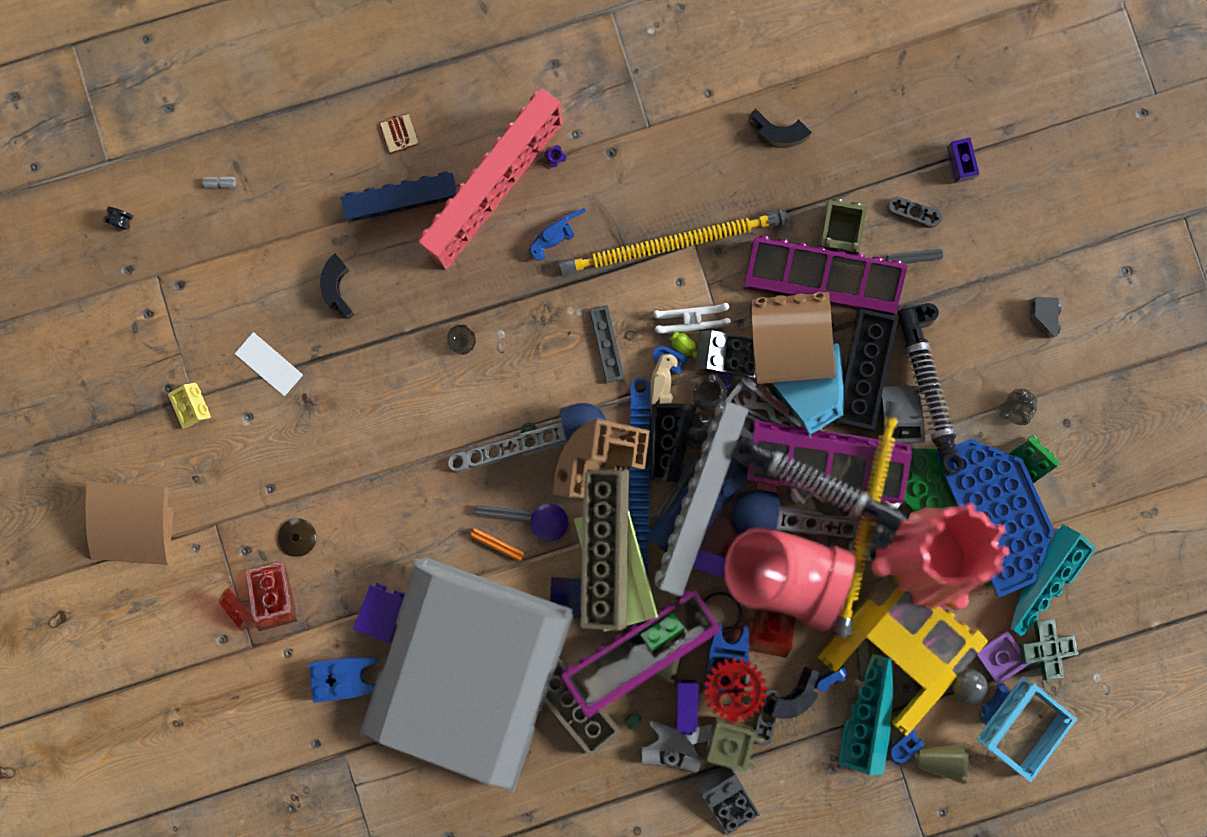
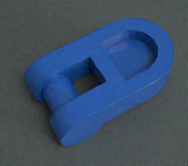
(681, 359)
(831, 677)
(901, 752)

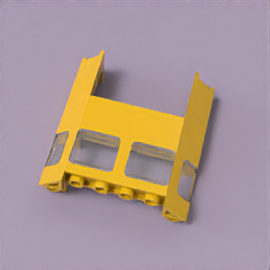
(915, 637)

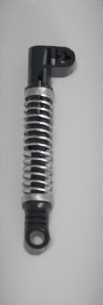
(917, 349)
(858, 504)

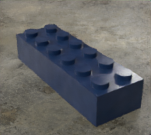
(733, 480)

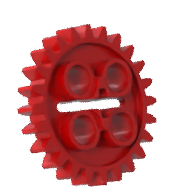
(735, 707)

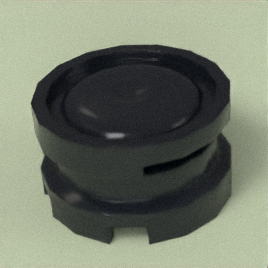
(117, 220)

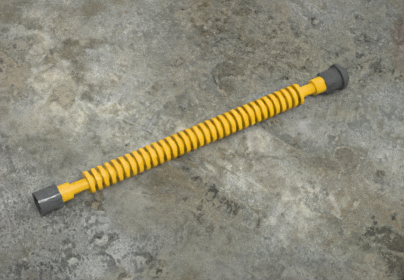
(771, 219)
(844, 620)

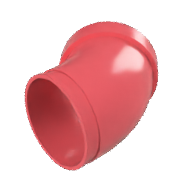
(789, 575)

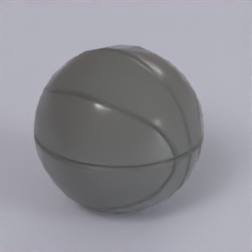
(970, 687)

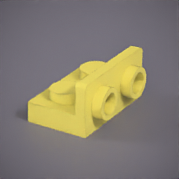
(189, 405)

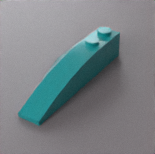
(1061, 565)
(869, 726)

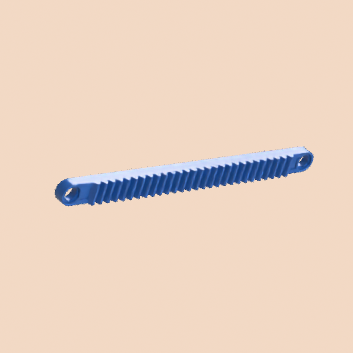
(640, 477)

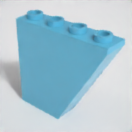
(815, 400)

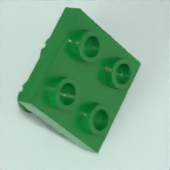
(1035, 457)

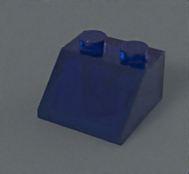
(567, 593)

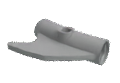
(671, 749)

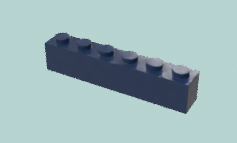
(399, 197)

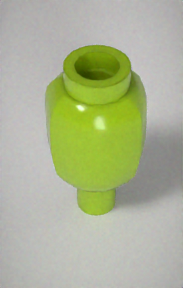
(683, 344)

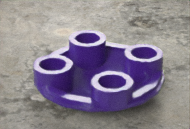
(549, 522)

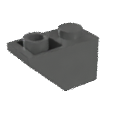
(1045, 313)

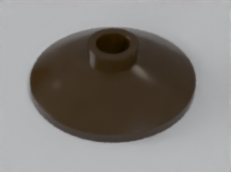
(306, 534)

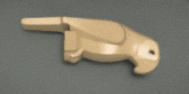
(661, 380)

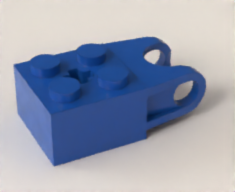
(723, 649)
(348, 677)

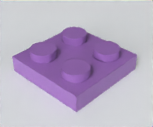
(1001, 657)

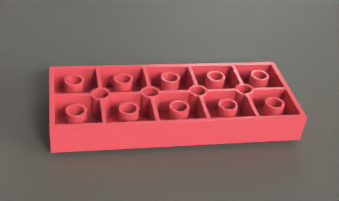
(492, 179)

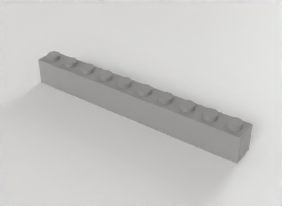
(701, 497)

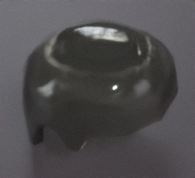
(461, 339)

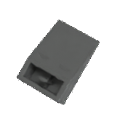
(725, 354)
(911, 425)
(727, 798)

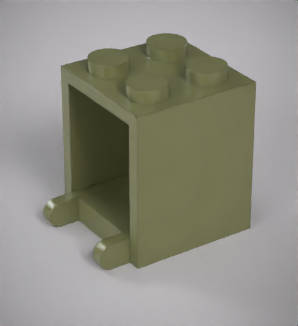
(839, 234)
(731, 744)

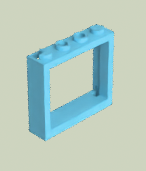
(1006, 716)

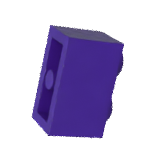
(963, 160)

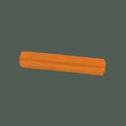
(497, 544)

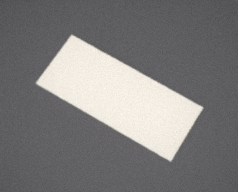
(268, 364)

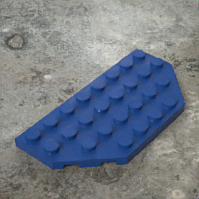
(1004, 493)

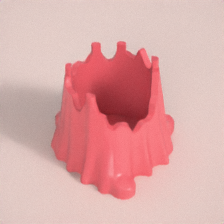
(942, 555)

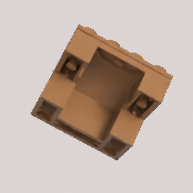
(793, 338)
(598, 446)

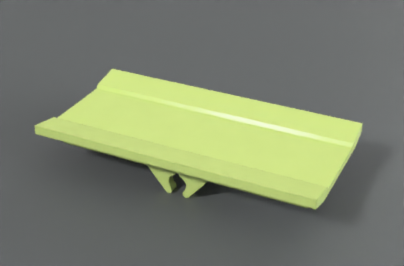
(639, 597)

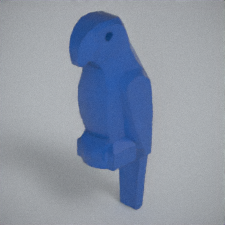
(553, 235)

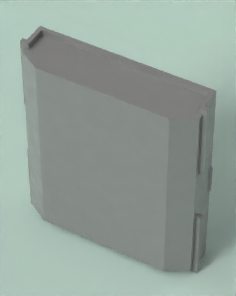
(466, 673)

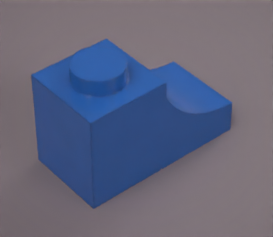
(993, 705)

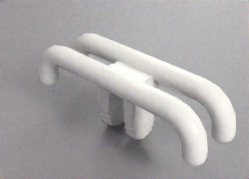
(692, 319)

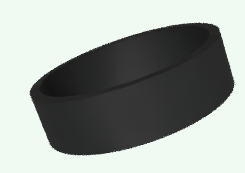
(739, 606)

